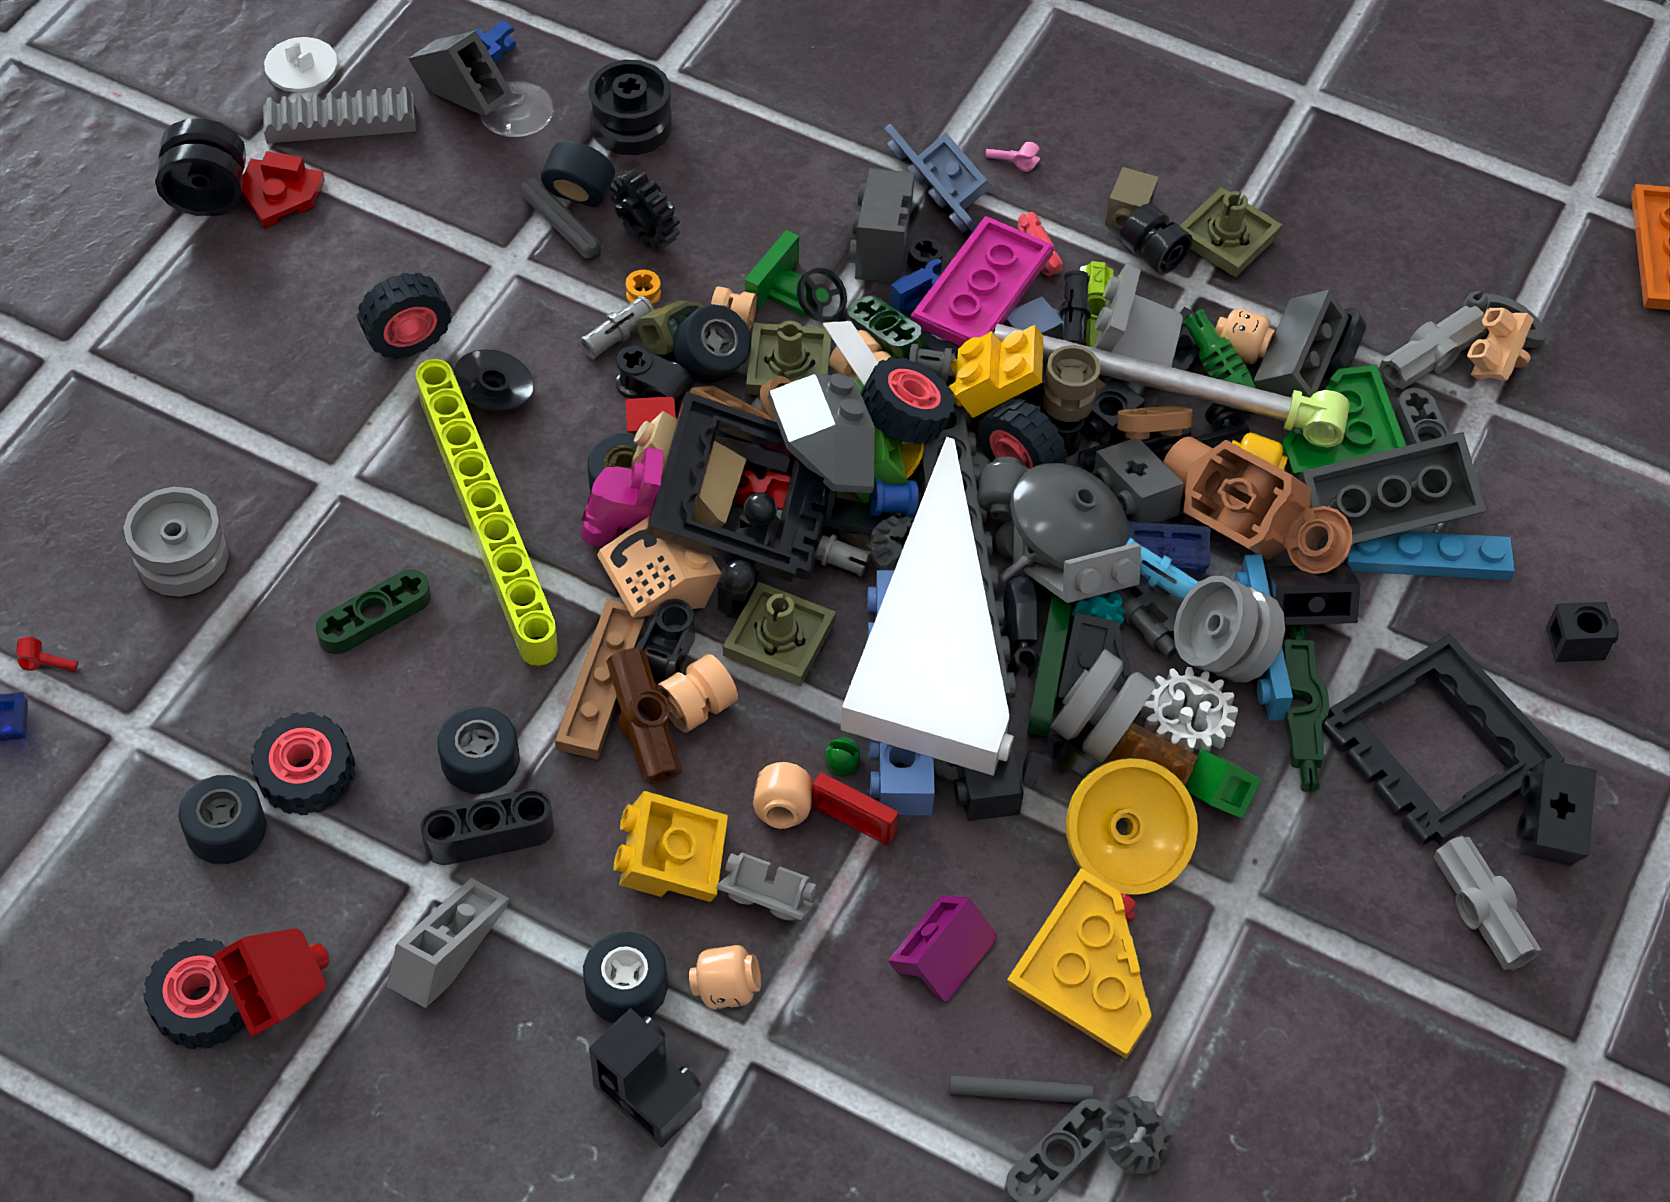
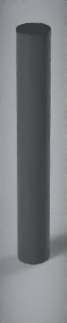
(1019, 1089)

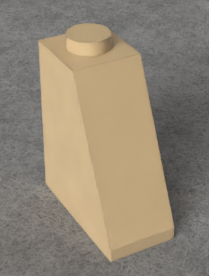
(721, 474)

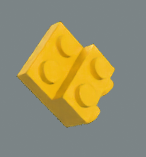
(995, 370)
(671, 847)

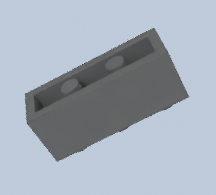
(1302, 345)

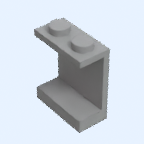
(1086, 574)

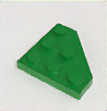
(1369, 425)

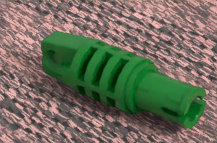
(1217, 353)

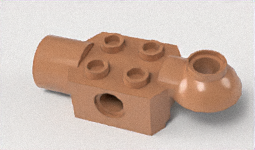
(1258, 505)

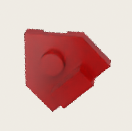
(280, 186)

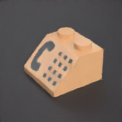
(656, 570)

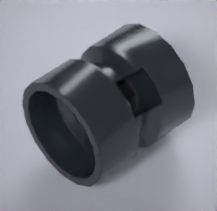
(1151, 235)

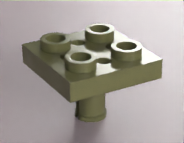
(1227, 222)
(789, 351)
(783, 621)

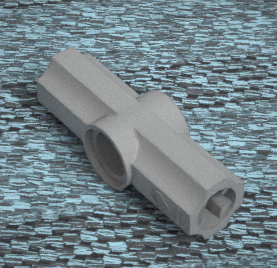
(1433, 347)
(1487, 903)

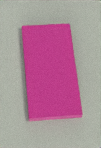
(982, 282)

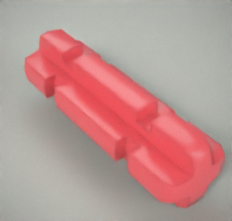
(1030, 224)

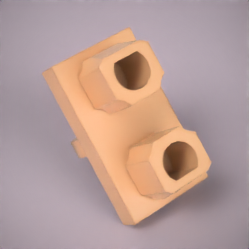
(1503, 347)

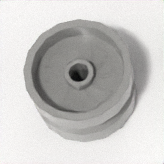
(176, 541)
(1229, 629)
(1097, 702)

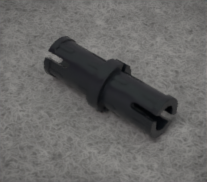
(1075, 308)

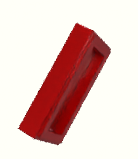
(854, 809)

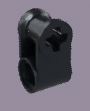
(653, 378)
(666, 646)

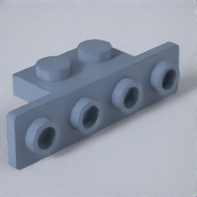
(948, 171)

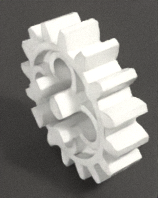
(1210, 724)

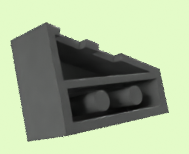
(882, 225)

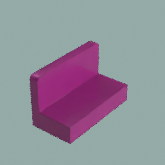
(945, 945)

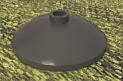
(1066, 513)

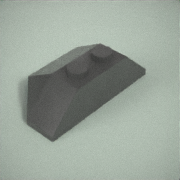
(828, 429)

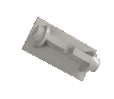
(749, 885)

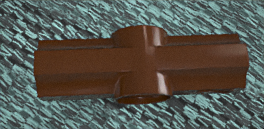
(652, 738)

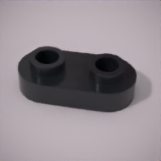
(1348, 342)

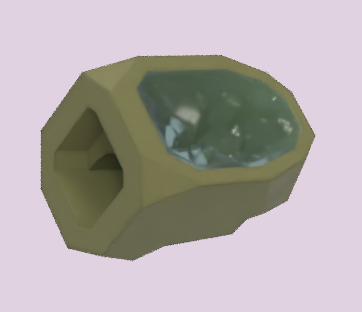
(661, 324)

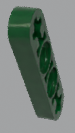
(1049, 667)

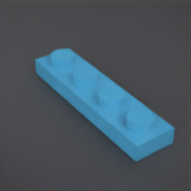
(1435, 555)
(1274, 684)

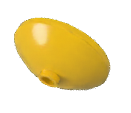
(1158, 820)

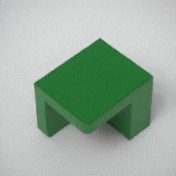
(1222, 783)

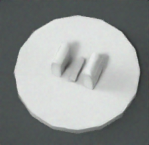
(301, 64)

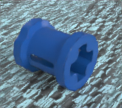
(894, 498)

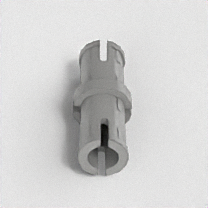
(598, 340)

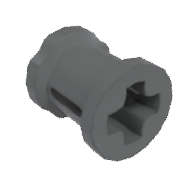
(935, 360)

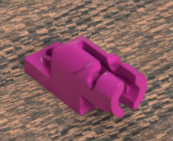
(621, 499)

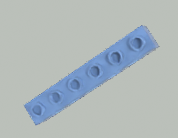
(902, 789)

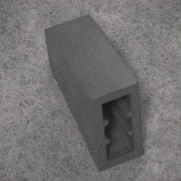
(462, 73)

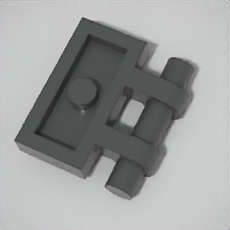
(1161, 605)

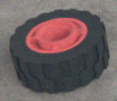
(404, 315)
(908, 400)
(1021, 433)
(306, 787)
(171, 987)

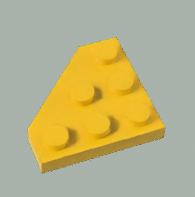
(1087, 966)

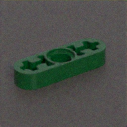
(875, 315)
(367, 628)

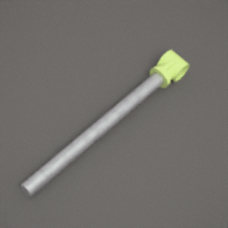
(1320, 417)

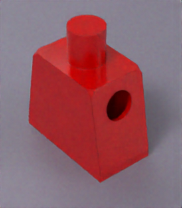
(272, 975)

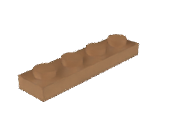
(594, 694)

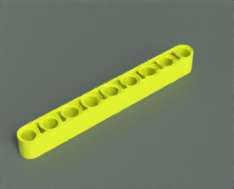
(476, 490)

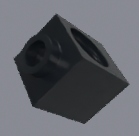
(1102, 421)
(1581, 631)

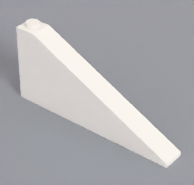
(932, 655)

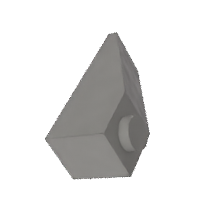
(442, 943)

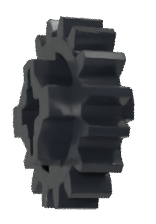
(645, 209)

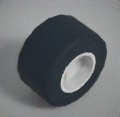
(625, 960)

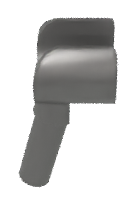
(1025, 561)

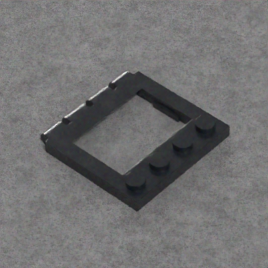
(683, 480)
(1480, 704)

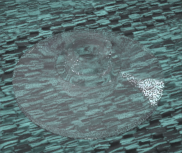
(523, 113)

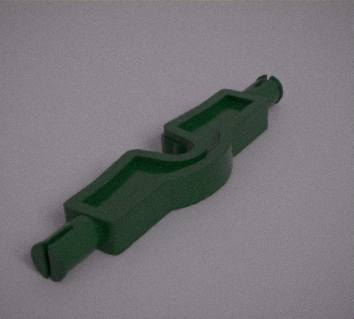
(1305, 722)

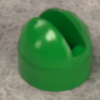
(838, 758)

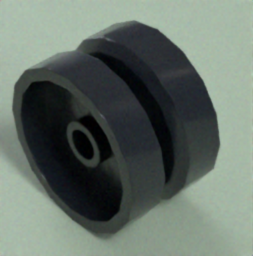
(630, 107)
(200, 167)

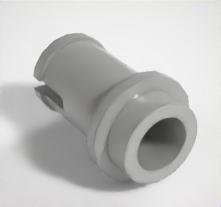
(840, 554)

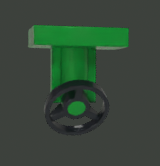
(777, 282)

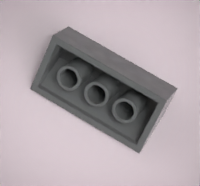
(1399, 488)

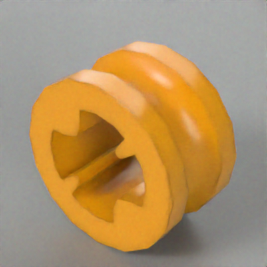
(643, 279)

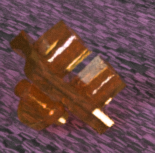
(1147, 745)

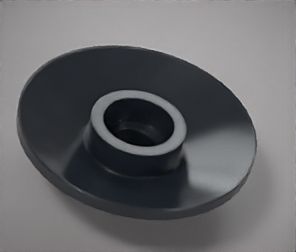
(493, 380)

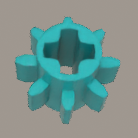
(1102, 606)

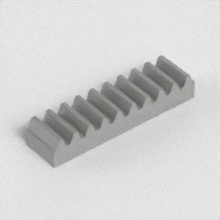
(339, 117)

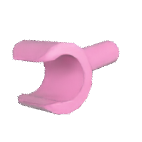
(1024, 159)

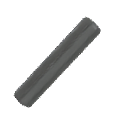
(561, 218)

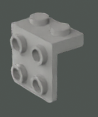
(1135, 324)

